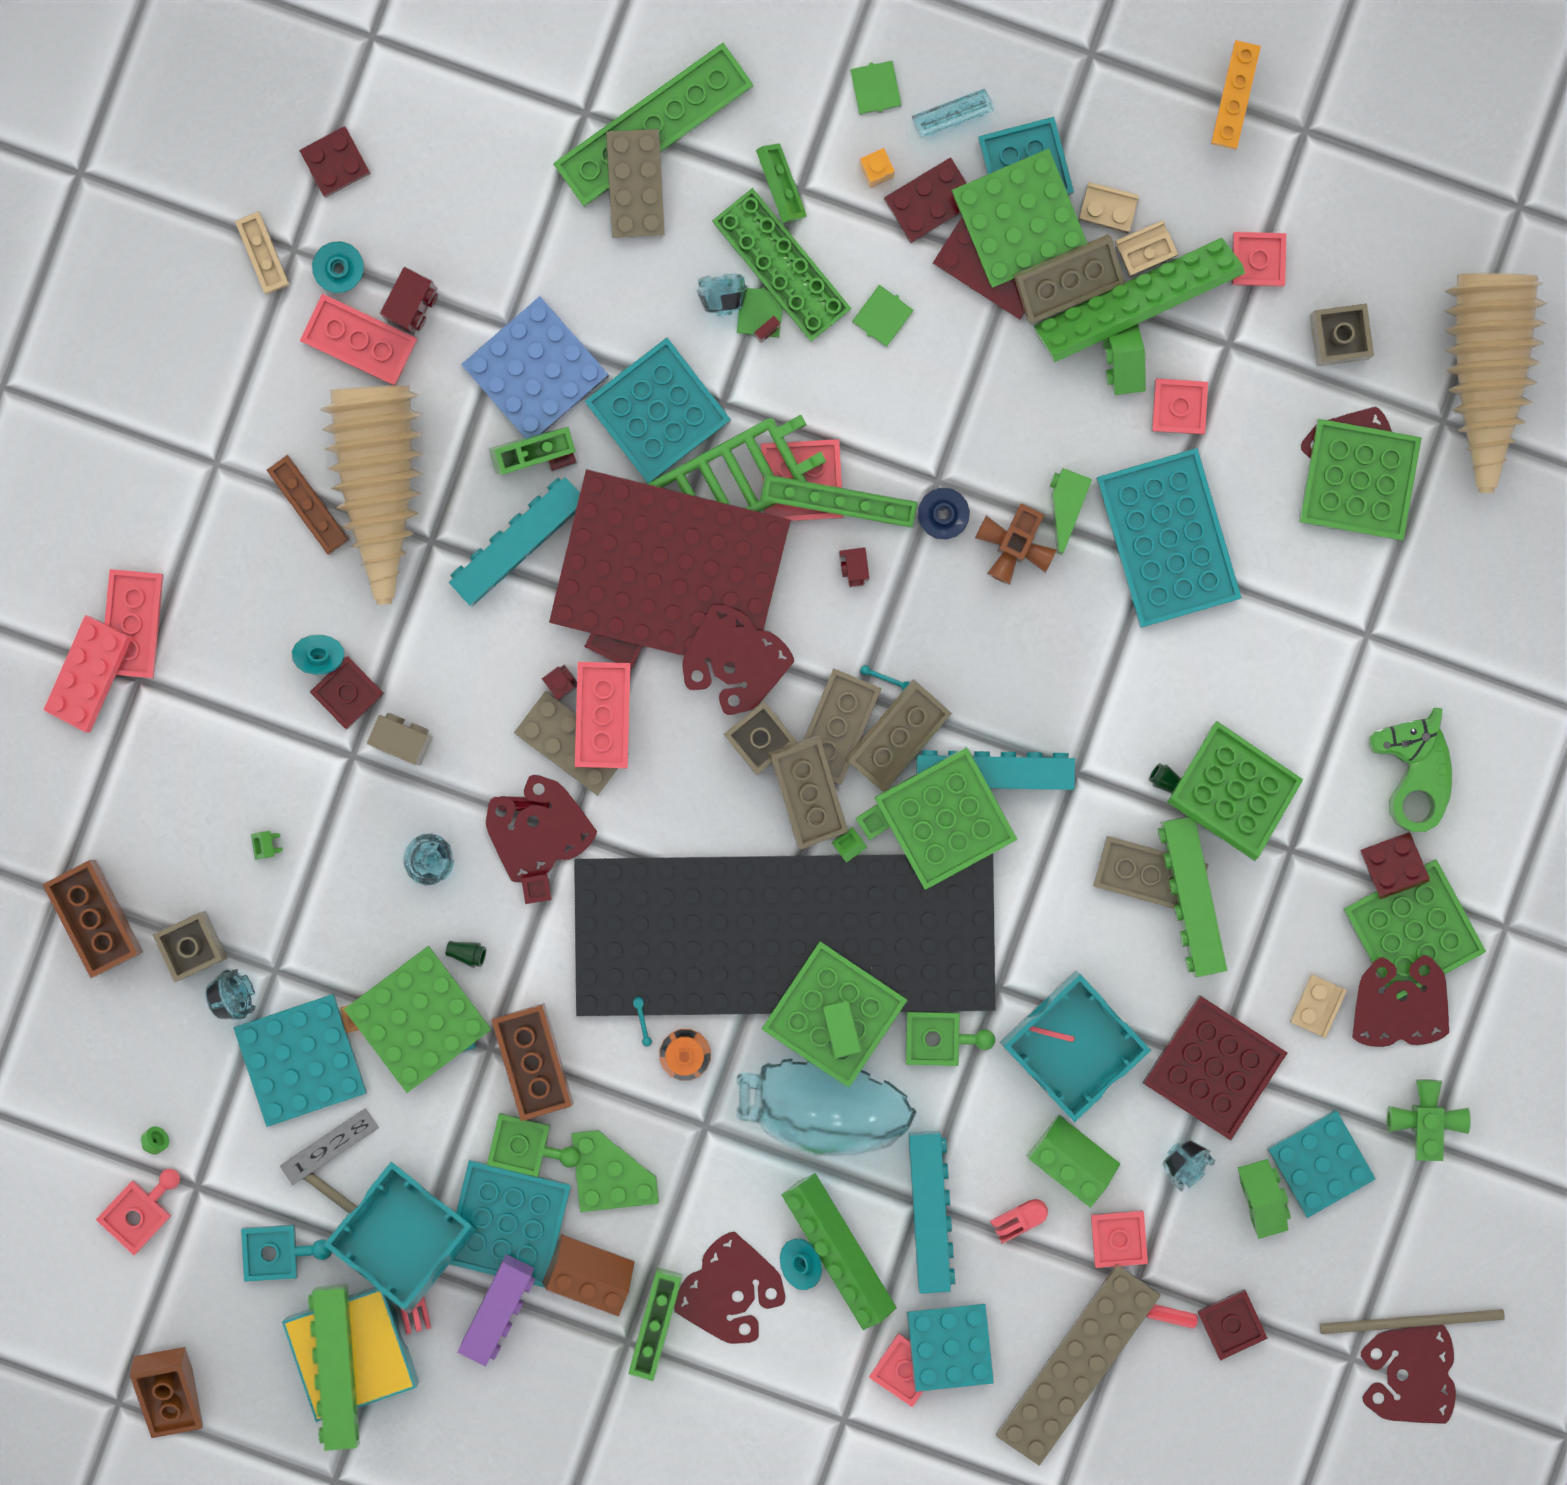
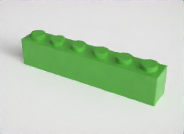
(1193, 896)
(839, 1251)
(335, 1367)

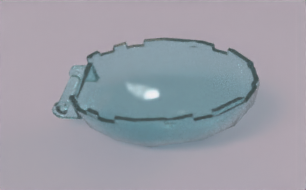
(819, 1113)

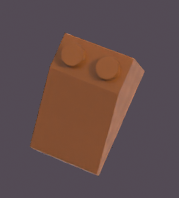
(166, 1392)

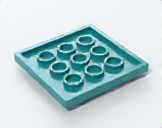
(657, 410)
(300, 1060)
(511, 1217)

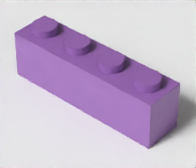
(496, 1309)

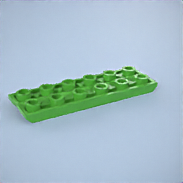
(781, 264)

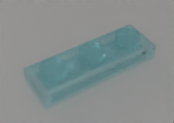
(952, 113)

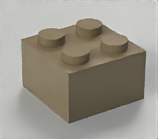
(1341, 334)
(758, 736)
(399, 739)
(190, 946)

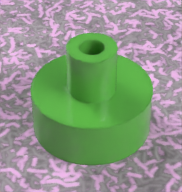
(154, 1140)

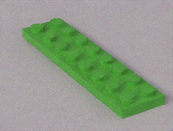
(672, 109)
(1139, 299)

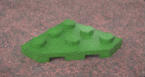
(610, 1175)

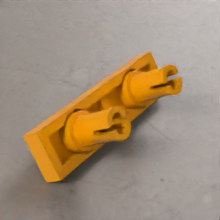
(1235, 94)

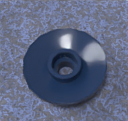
(947, 500)

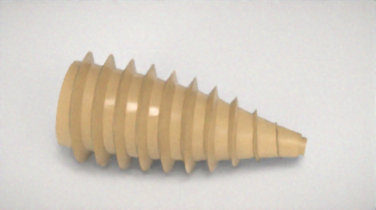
(1492, 362)
(375, 475)

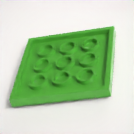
(1019, 217)
(1360, 479)
(1235, 790)
(945, 818)
(1414, 925)
(823, 981)
(417, 1019)

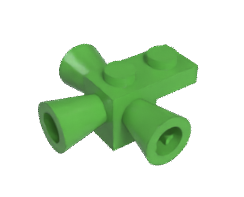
(1428, 1121)

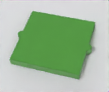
(875, 87)
(757, 310)
(882, 315)

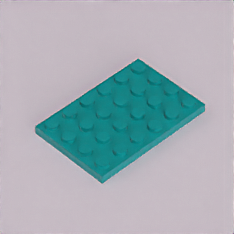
(1168, 538)

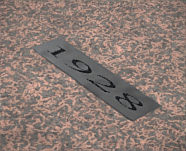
(329, 1146)

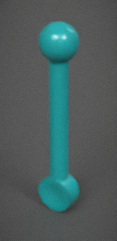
(865, 670)
(638, 1003)

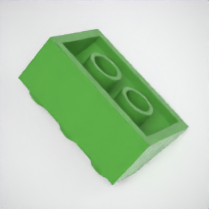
(1074, 1161)

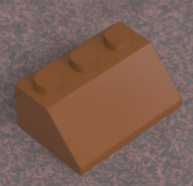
(589, 1275)

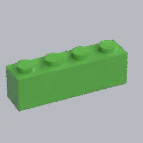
(655, 1324)

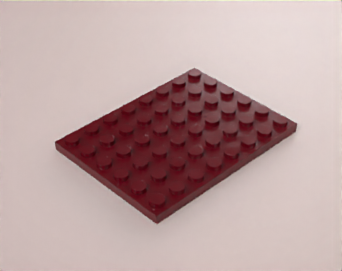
(656, 559)

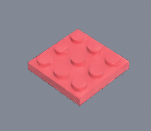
(826, 474)

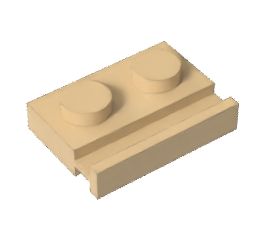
(1108, 207)
(1146, 248)
(1318, 1006)

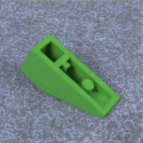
(531, 450)
(1067, 501)

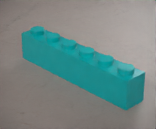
(517, 542)
(1014, 771)
(930, 1212)

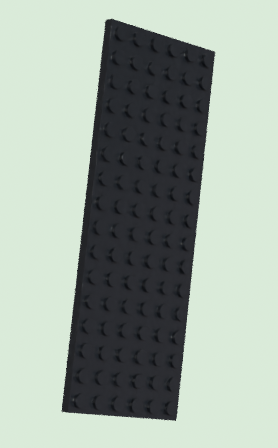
(741, 928)

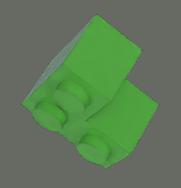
(1127, 361)
(1264, 1197)

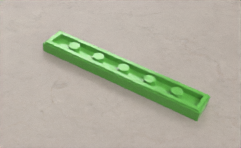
(838, 500)

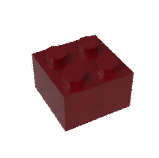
(409, 301)

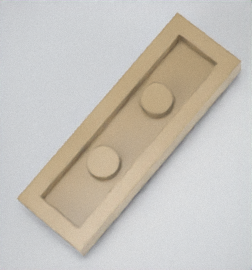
(262, 253)

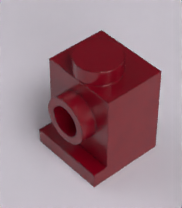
(855, 566)
(560, 682)

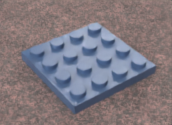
(535, 369)

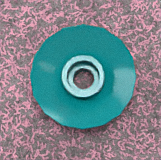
(328, 258)
(317, 654)
(800, 1264)

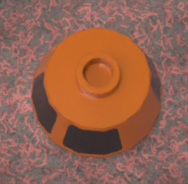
(685, 1054)

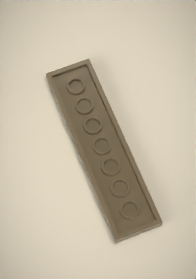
(1078, 1364)

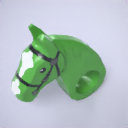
(1428, 770)

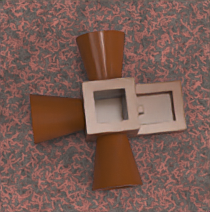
(1015, 543)

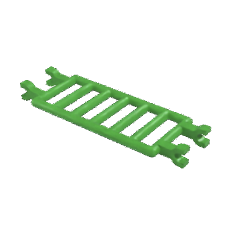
(724, 449)

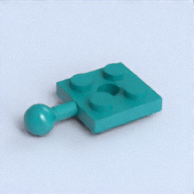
(284, 1241)

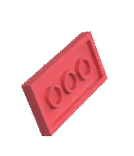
(358, 339)
(134, 610)
(87, 673)
(602, 715)

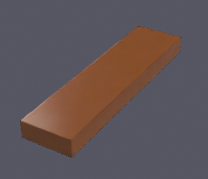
(307, 505)

